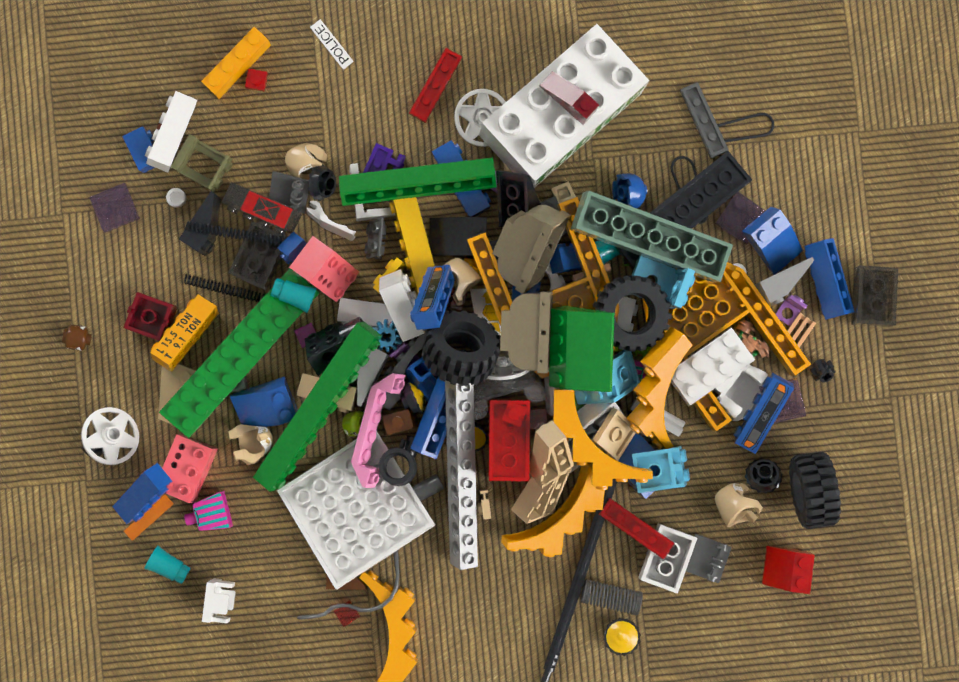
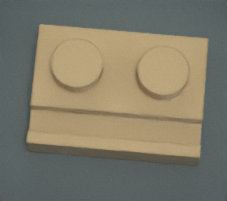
(484, 506)

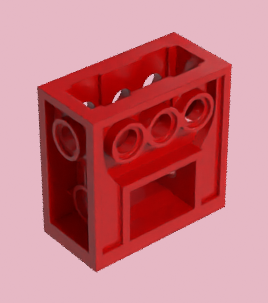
(508, 444)

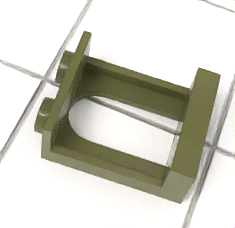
(192, 144)

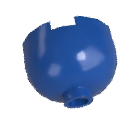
(629, 190)

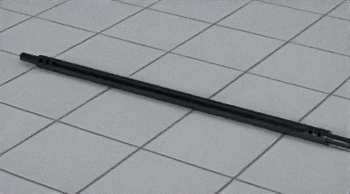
(576, 586)

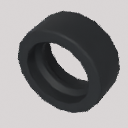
(383, 464)

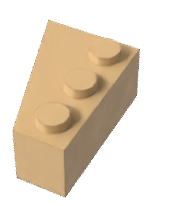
(171, 383)
(344, 404)
(549, 454)
(537, 501)

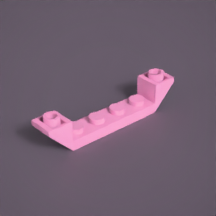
(368, 474)

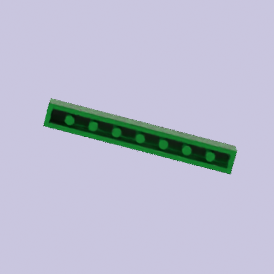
(417, 181)

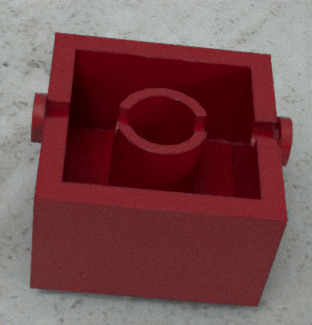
(149, 316)

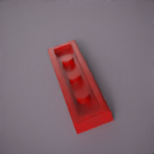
(435, 85)
(637, 528)

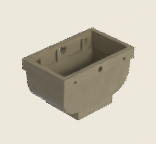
(525, 245)
(524, 331)

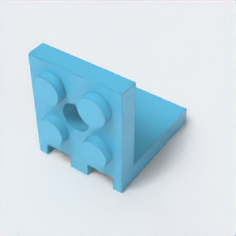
(672, 281)
(621, 386)
(671, 469)

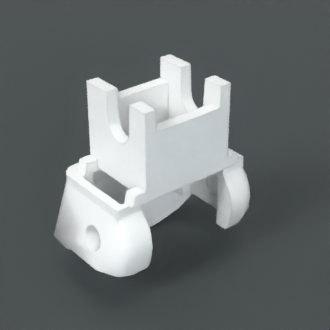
(739, 391)

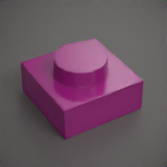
(304, 332)

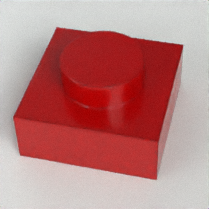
(256, 80)
(514, 414)

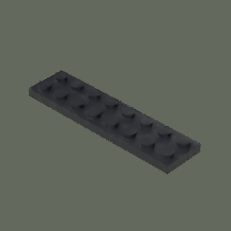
(700, 196)

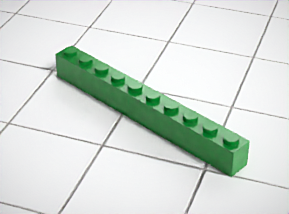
(317, 406)

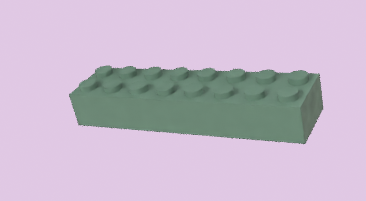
(651, 236)

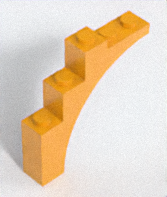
(652, 390)
(584, 450)
(568, 519)
(401, 630)

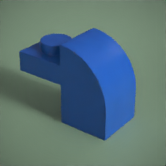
(421, 377)

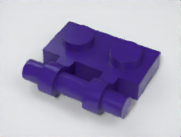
(381, 157)

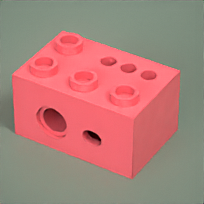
(324, 269)
(188, 467)

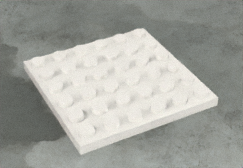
(353, 524)

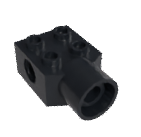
(324, 344)

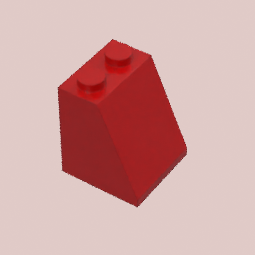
(788, 569)

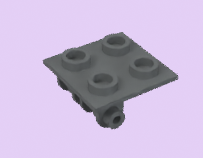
(289, 191)
(373, 247)
(708, 558)

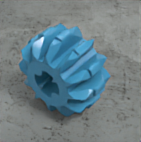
(386, 342)

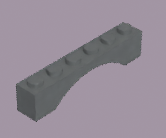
(402, 362)

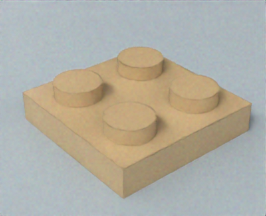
(614, 434)

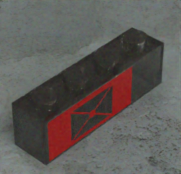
(261, 208)

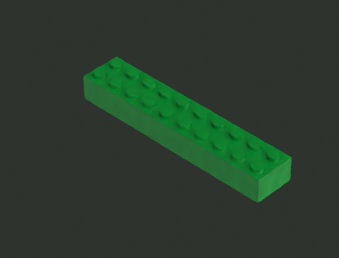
(232, 360)

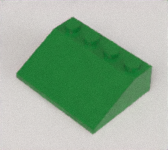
(581, 349)

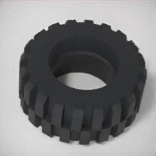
(657, 311)
(461, 366)
(815, 490)

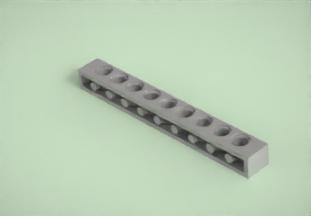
(461, 475)

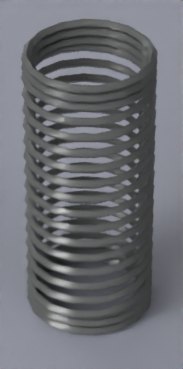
(636, 603)

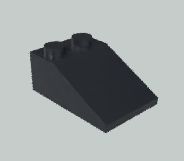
(514, 194)
(207, 214)
(450, 235)

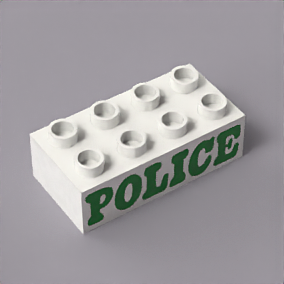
(537, 133)

